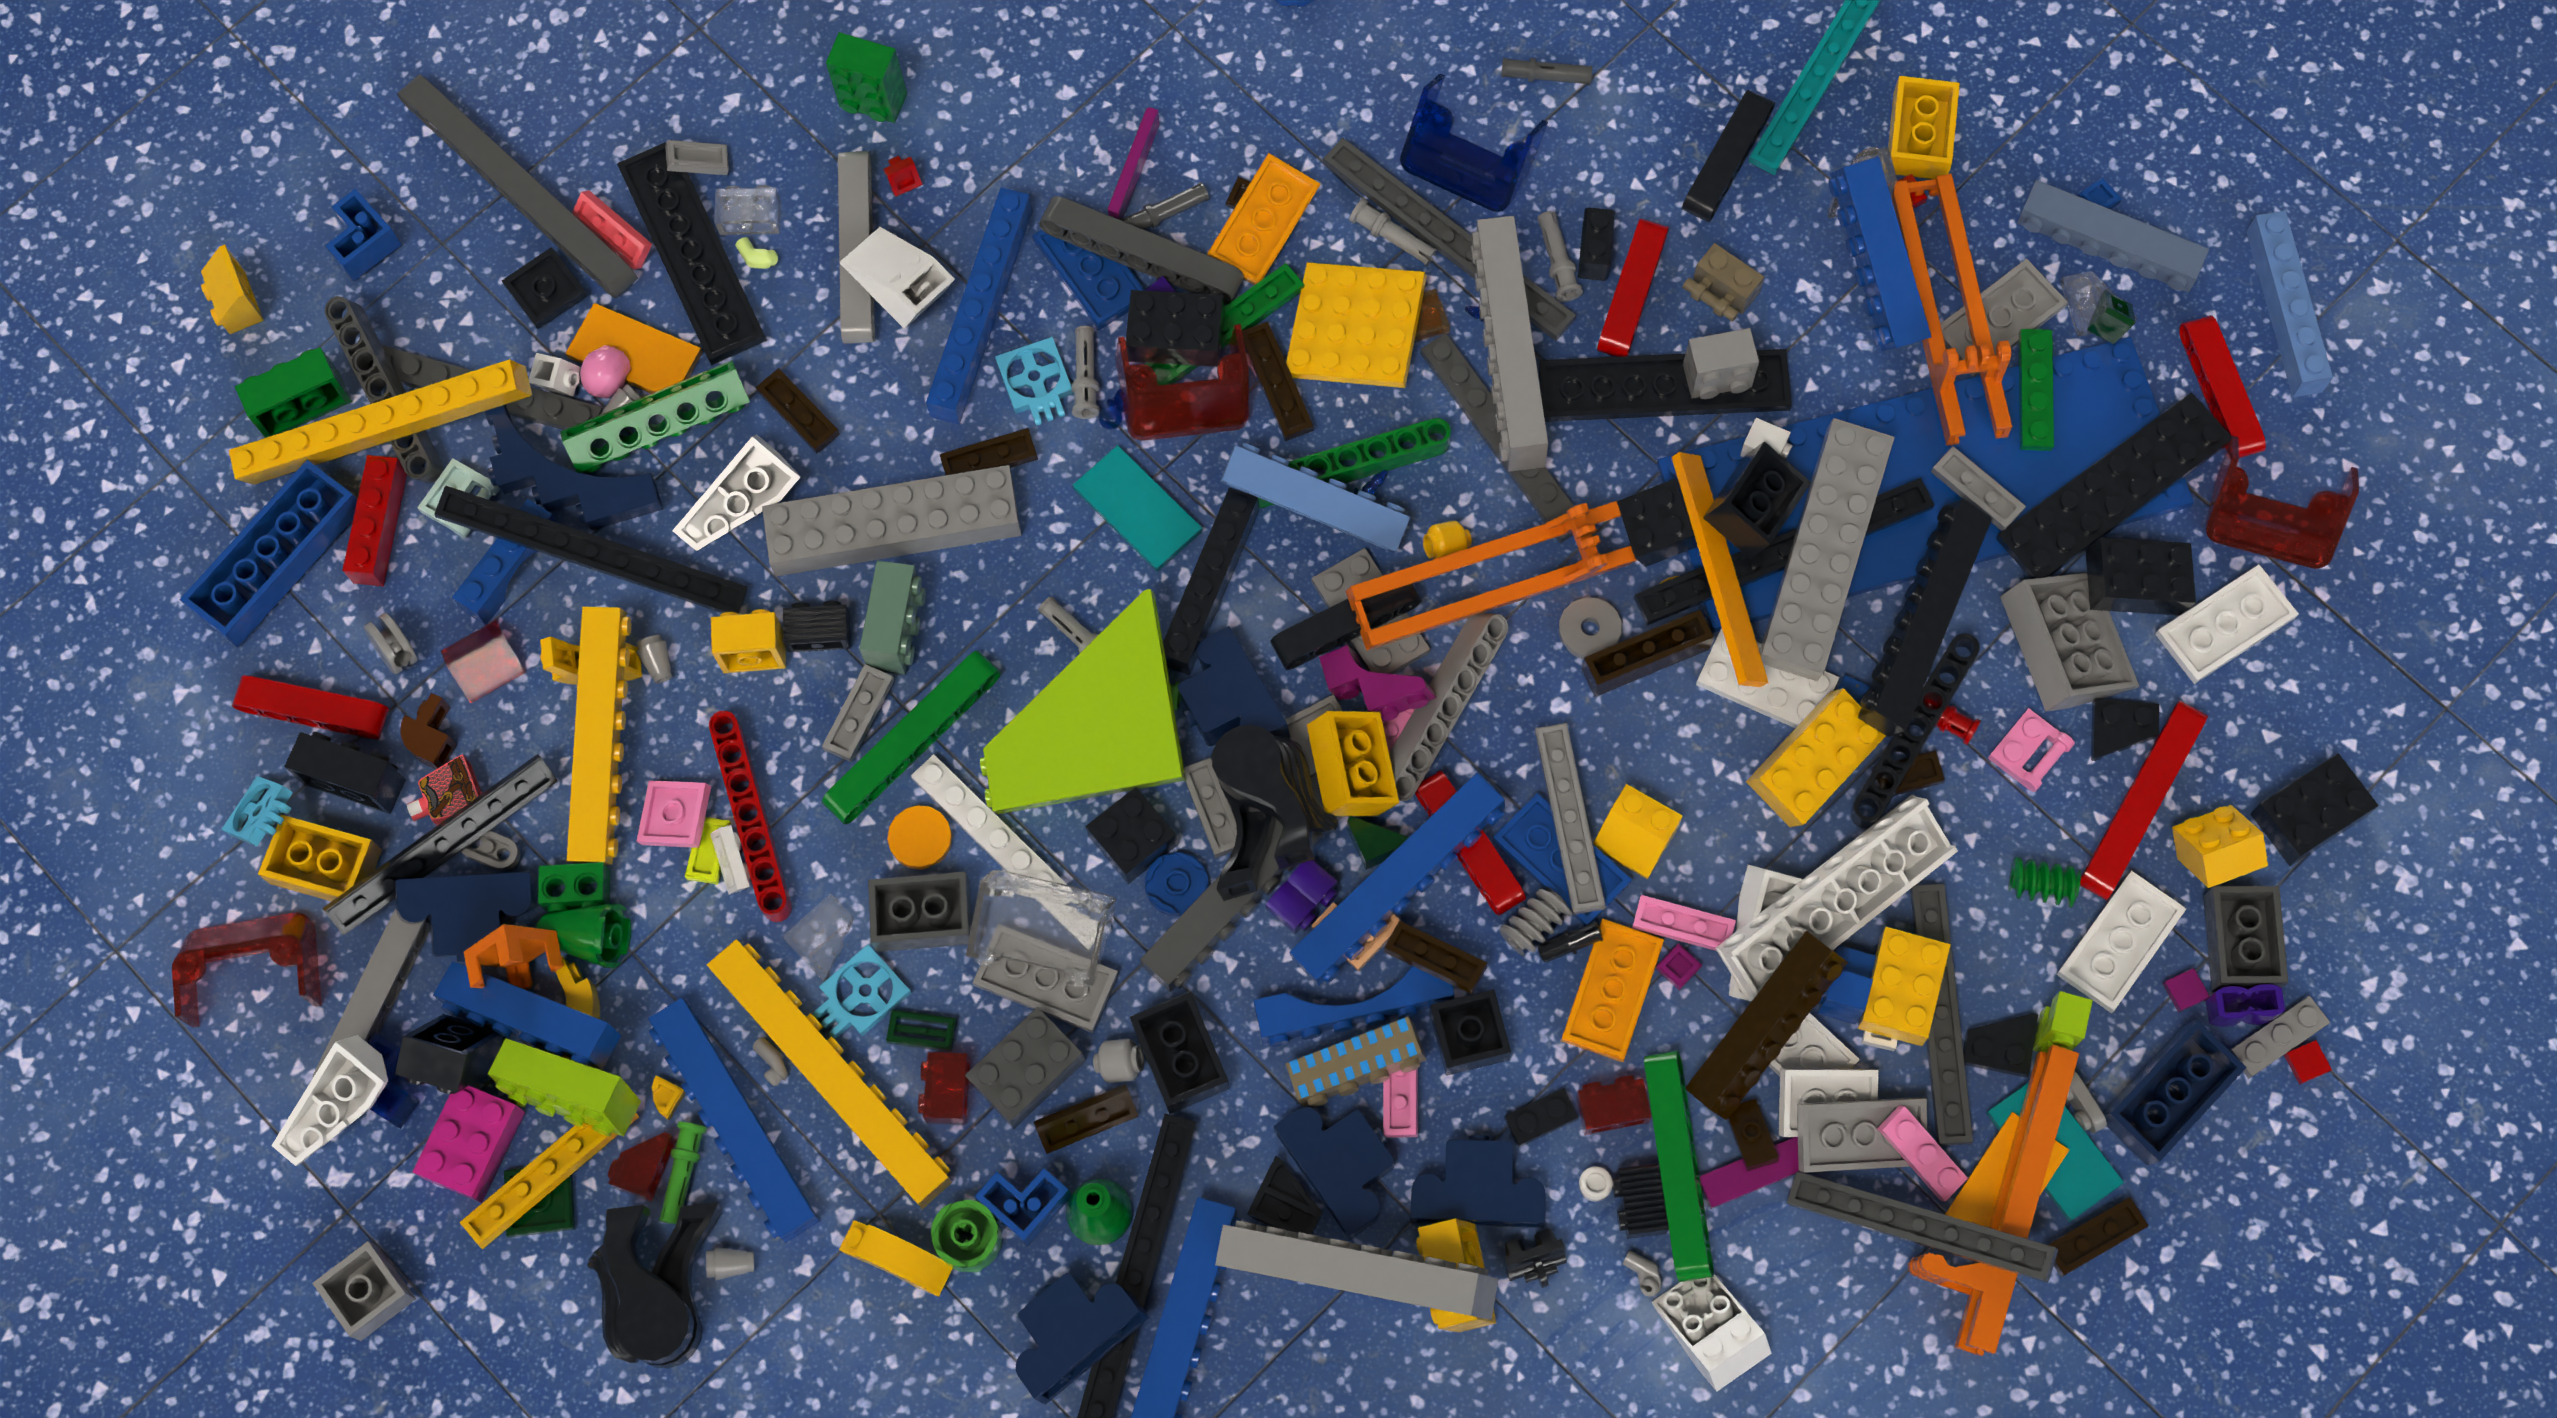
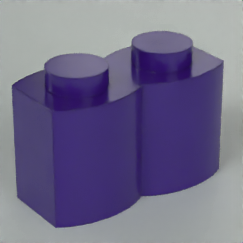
(1302, 895)
(2252, 1006)

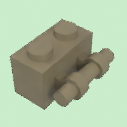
(1724, 283)

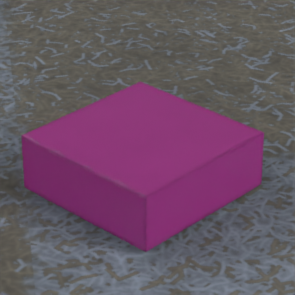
(1678, 967)
(2186, 990)

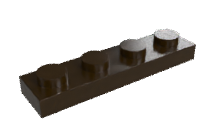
(1276, 381)

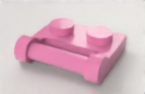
(2023, 742)

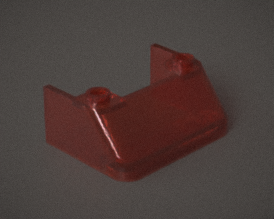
(1185, 407)
(2275, 527)
(286, 937)

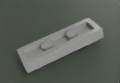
(1978, 488)
(858, 713)
(1211, 807)
(2280, 1036)

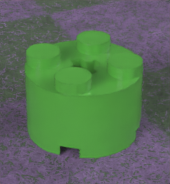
(963, 1217)

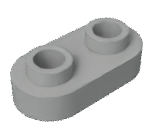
(490, 850)
(2087, 1110)

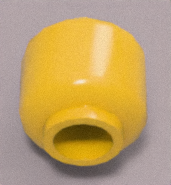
(1446, 539)

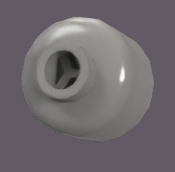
(1119, 1060)

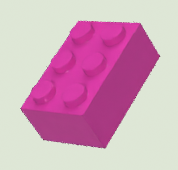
(469, 1142)

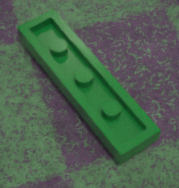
(2036, 389)

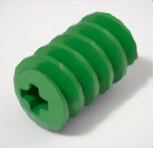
(2044, 881)

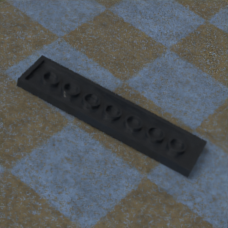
(692, 255)
(1652, 388)
(2114, 488)

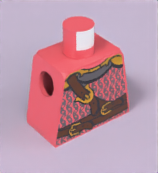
(445, 791)

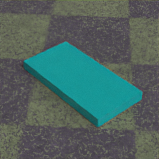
(1137, 508)
(2084, 1172)

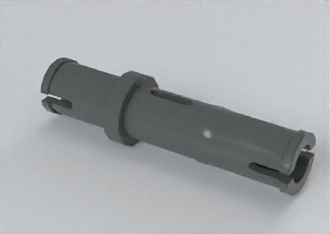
(1546, 71)
(1171, 206)

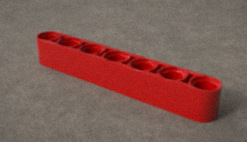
(2143, 800)
(758, 827)

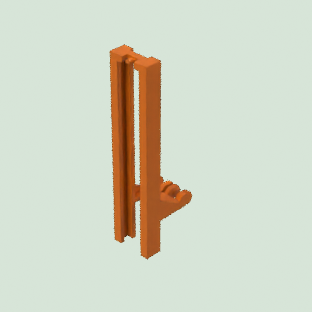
(1943, 362)
(1578, 520)
(2015, 1206)

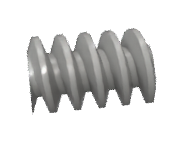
(1534, 920)

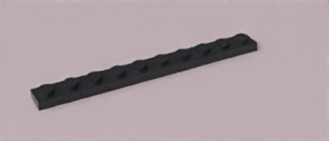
(590, 551)
(1694, 588)
(1141, 1257)

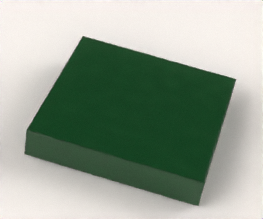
(549, 1215)

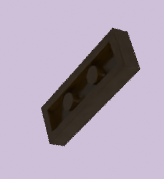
(797, 410)
(1008, 449)
(1435, 957)
(1086, 1119)
(2097, 1236)

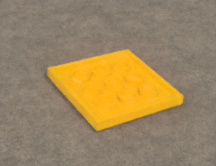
(1356, 324)

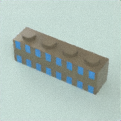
(1356, 1062)

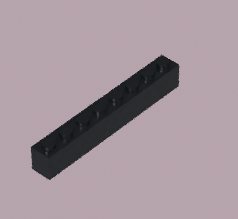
(1924, 618)

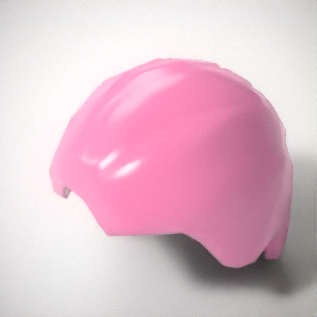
(604, 371)

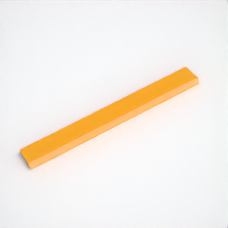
(1720, 572)

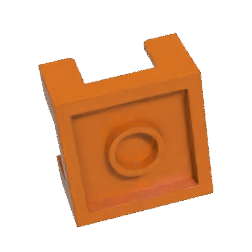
(512, 949)

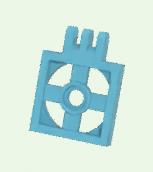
(1042, 401)
(271, 808)
(841, 1011)

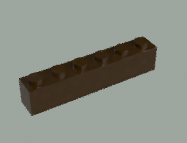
(1766, 1025)

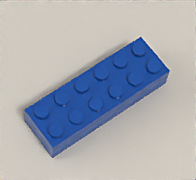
(1879, 254)
(271, 553)

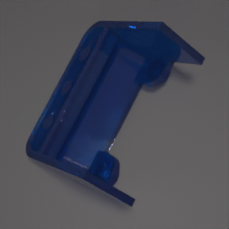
(1459, 164)

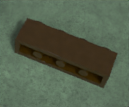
(1647, 653)

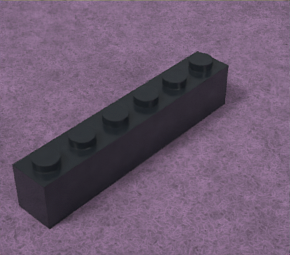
(1210, 579)

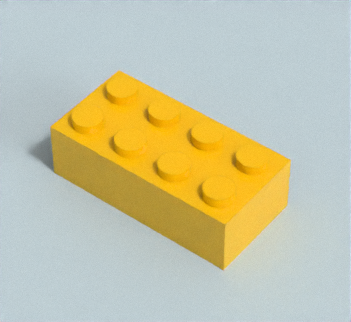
(1815, 759)

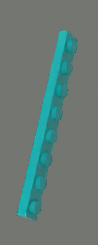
(1812, 84)

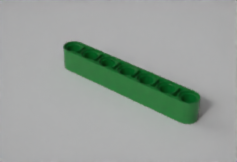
(1387, 442)
(911, 737)
(1678, 1166)

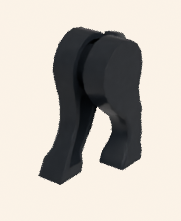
(1263, 782)
(647, 1311)

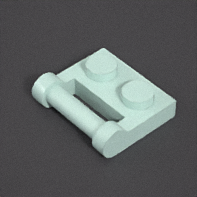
(461, 478)

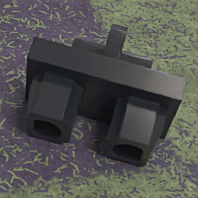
(1537, 1261)

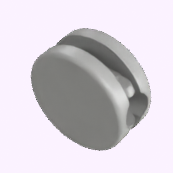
(391, 644)

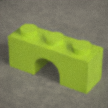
(2063, 1022)

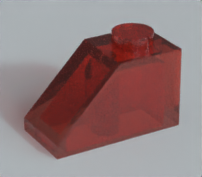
(642, 1166)

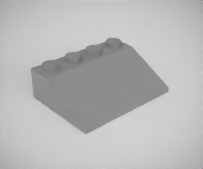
(2066, 645)

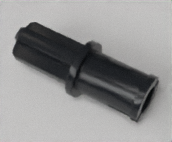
(1570, 942)

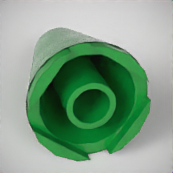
(591, 933)
(1100, 1222)

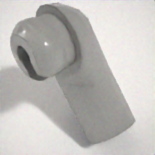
(773, 1059)
(1647, 1273)

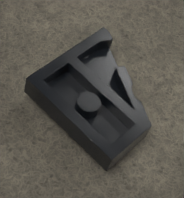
(2121, 725)
(2002, 1046)
(1284, 1202)

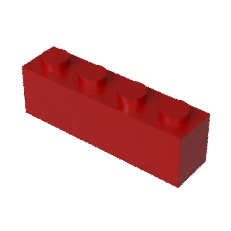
(375, 521)

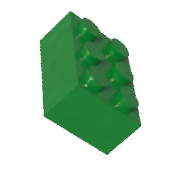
(866, 78)
(293, 393)

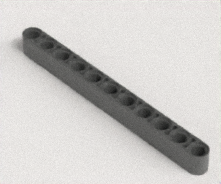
(517, 186)

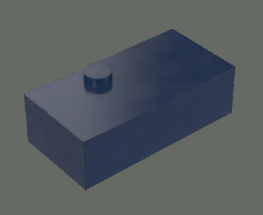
(2172, 1092)

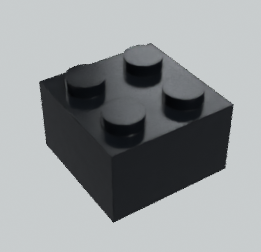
(1657, 523)
(1131, 835)
(1470, 1032)

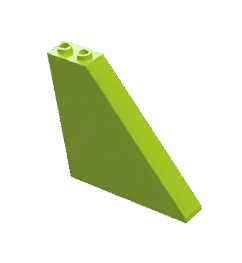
(1095, 725)

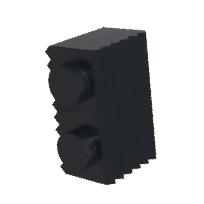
(1596, 244)
(816, 627)
(1641, 1201)

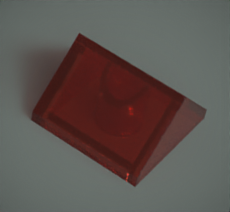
(482, 661)

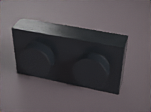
(1541, 1117)

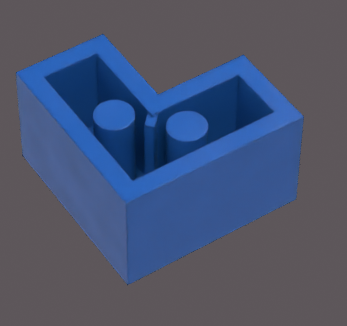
(365, 239)
(1849, 993)
(1024, 1212)

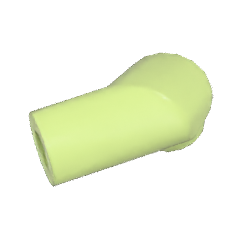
(756, 257)

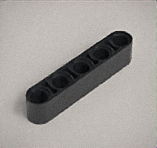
(1728, 156)
(1339, 625)

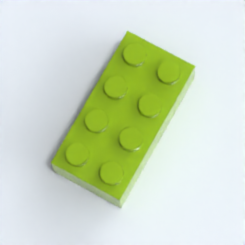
(564, 1088)

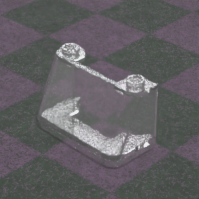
(1041, 925)

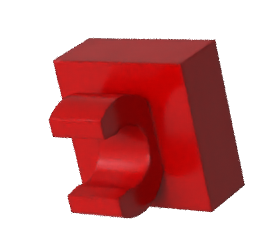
(902, 175)

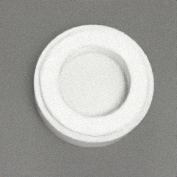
(1595, 1184)

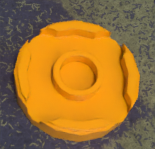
(919, 837)

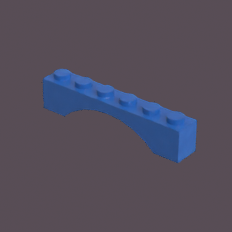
(1288, 1017)

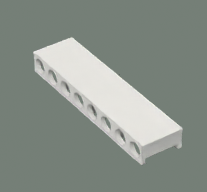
(1840, 893)

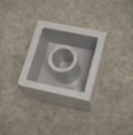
(1720, 363)
(364, 1291)

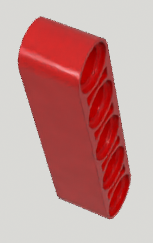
(1632, 288)
(2221, 383)
(310, 707)
(1482, 859)

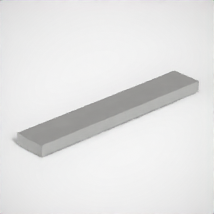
(1570, 819)

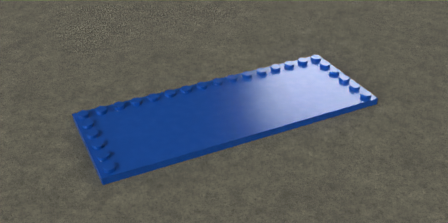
(2097, 406)

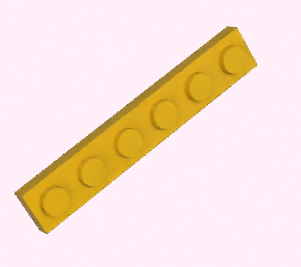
(534, 1183)

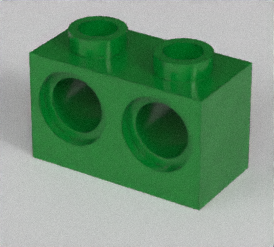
(575, 879)

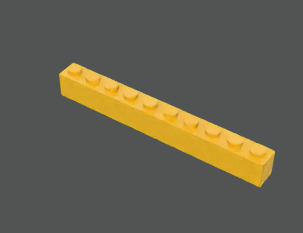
(381, 422)
(830, 1074)

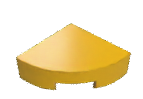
(666, 1096)

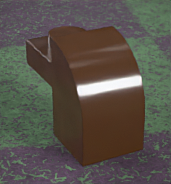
(422, 734)

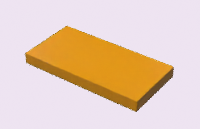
(1264, 218)
(654, 356)
(1612, 990)
(1979, 1193)

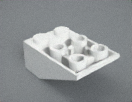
(897, 275)
(1713, 1329)

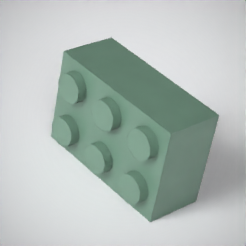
(892, 617)

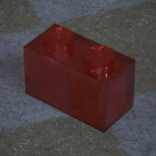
(945, 1088)
(1613, 1105)

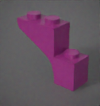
(1381, 691)

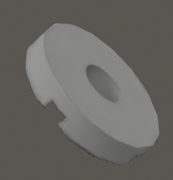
(1593, 611)

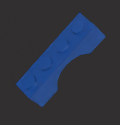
(486, 585)

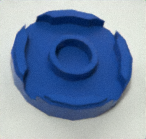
(1175, 882)

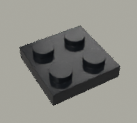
(544, 288)

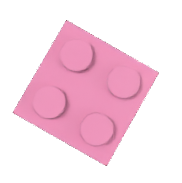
(673, 814)

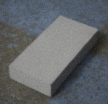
(697, 157)

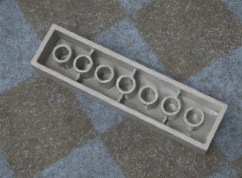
(1509, 344)
(891, 520)
(1825, 549)
(1363, 1271)

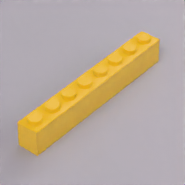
(597, 735)

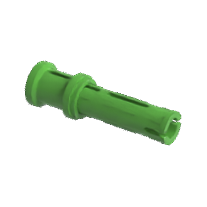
(684, 1156)

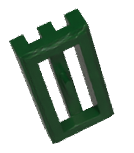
(920, 1043)

